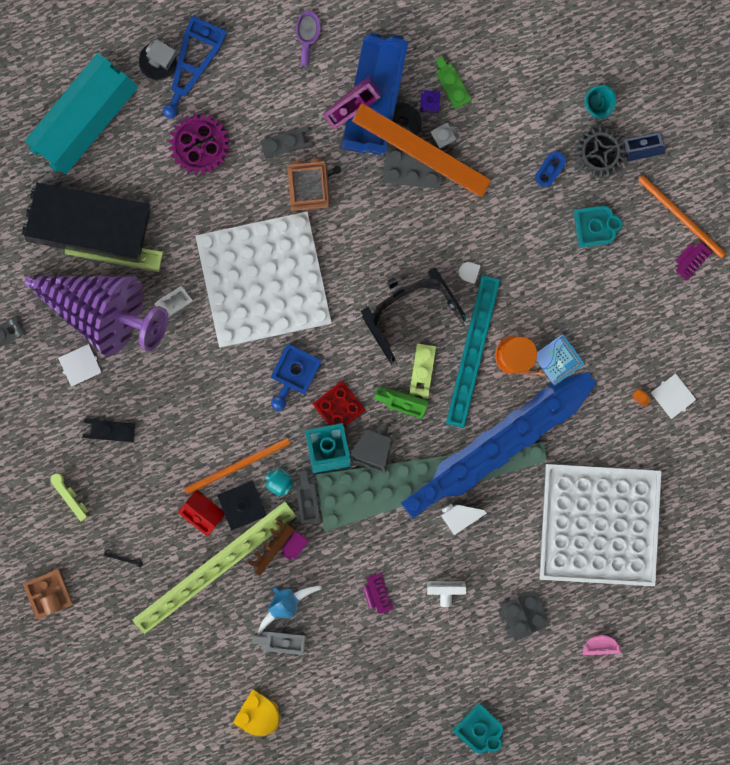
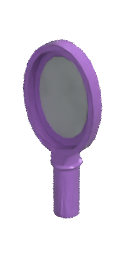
(307, 33)

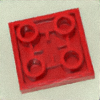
(339, 405)

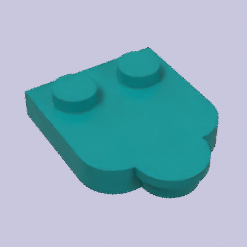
(596, 226)
(480, 730)

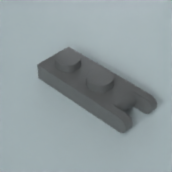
(285, 143)

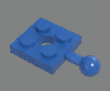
(283, 374)

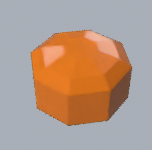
(641, 397)

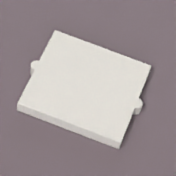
(79, 365)
(673, 396)

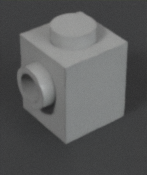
(160, 54)
(443, 136)

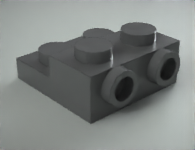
(523, 615)

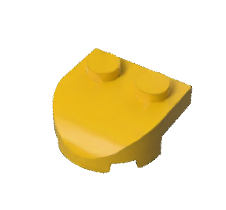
(258, 715)

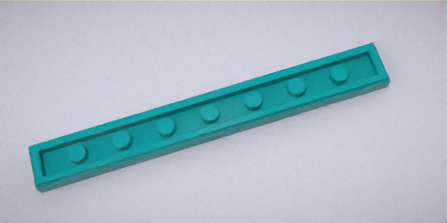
(473, 351)

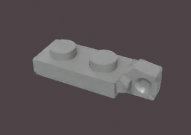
(281, 642)

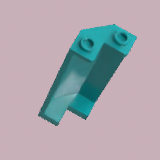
(81, 114)

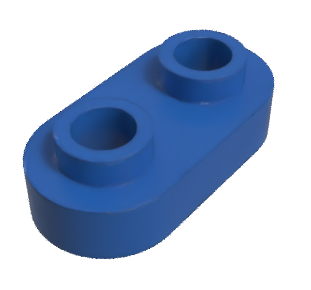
(549, 169)

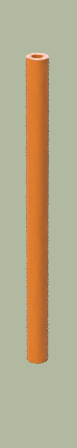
(681, 216)
(236, 466)

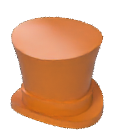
(515, 354)

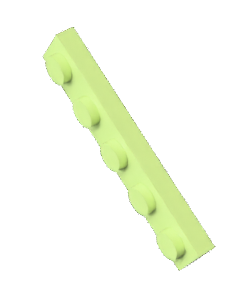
(148, 260)

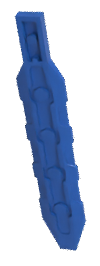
(502, 442)

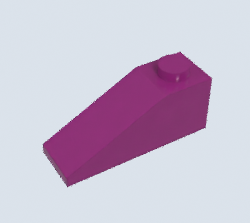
(347, 106)

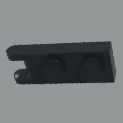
(110, 430)

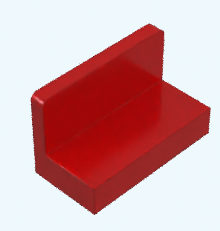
(201, 513)

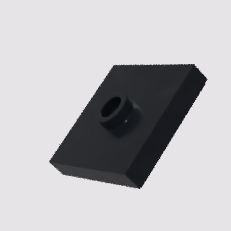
(241, 505)

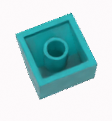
(327, 448)

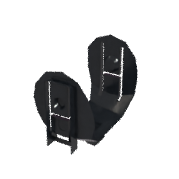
(434, 282)

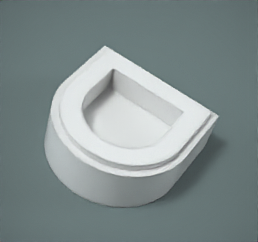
(469, 272)

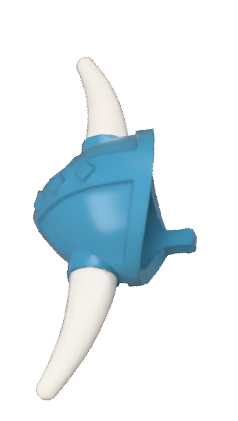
(285, 604)

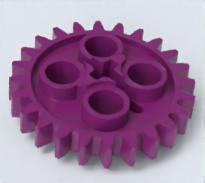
(206, 160)

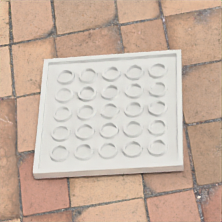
(263, 279)
(600, 525)

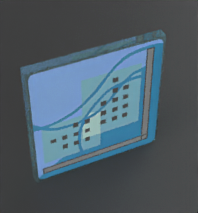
(558, 359)

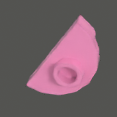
(601, 645)

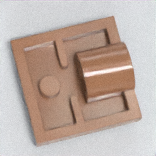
(47, 593)

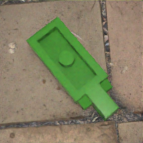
(452, 84)
(402, 402)

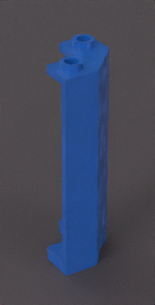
(384, 63)

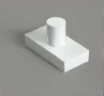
(174, 301)
(446, 590)

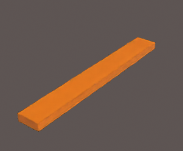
(421, 150)

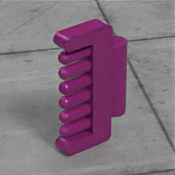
(688, 256)
(372, 594)

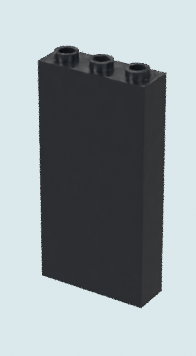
(86, 222)

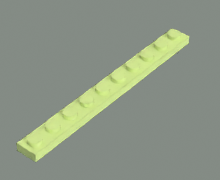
(213, 568)

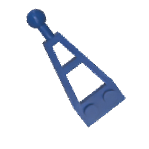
(207, 34)

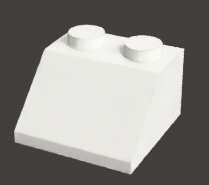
(459, 516)

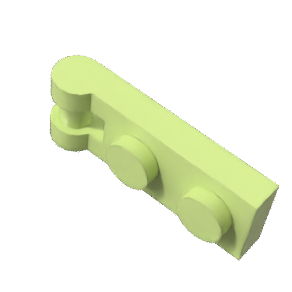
(422, 370)
(69, 496)

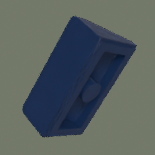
(644, 146)

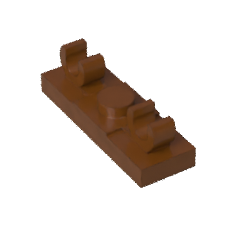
(271, 547)

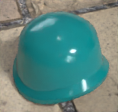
(600, 101)

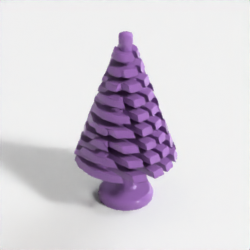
(102, 309)

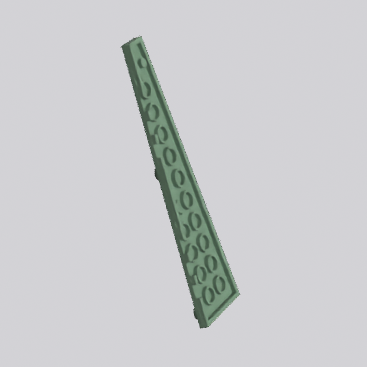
(366, 492)

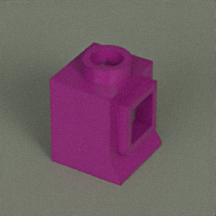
(294, 545)

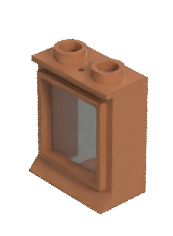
(309, 185)

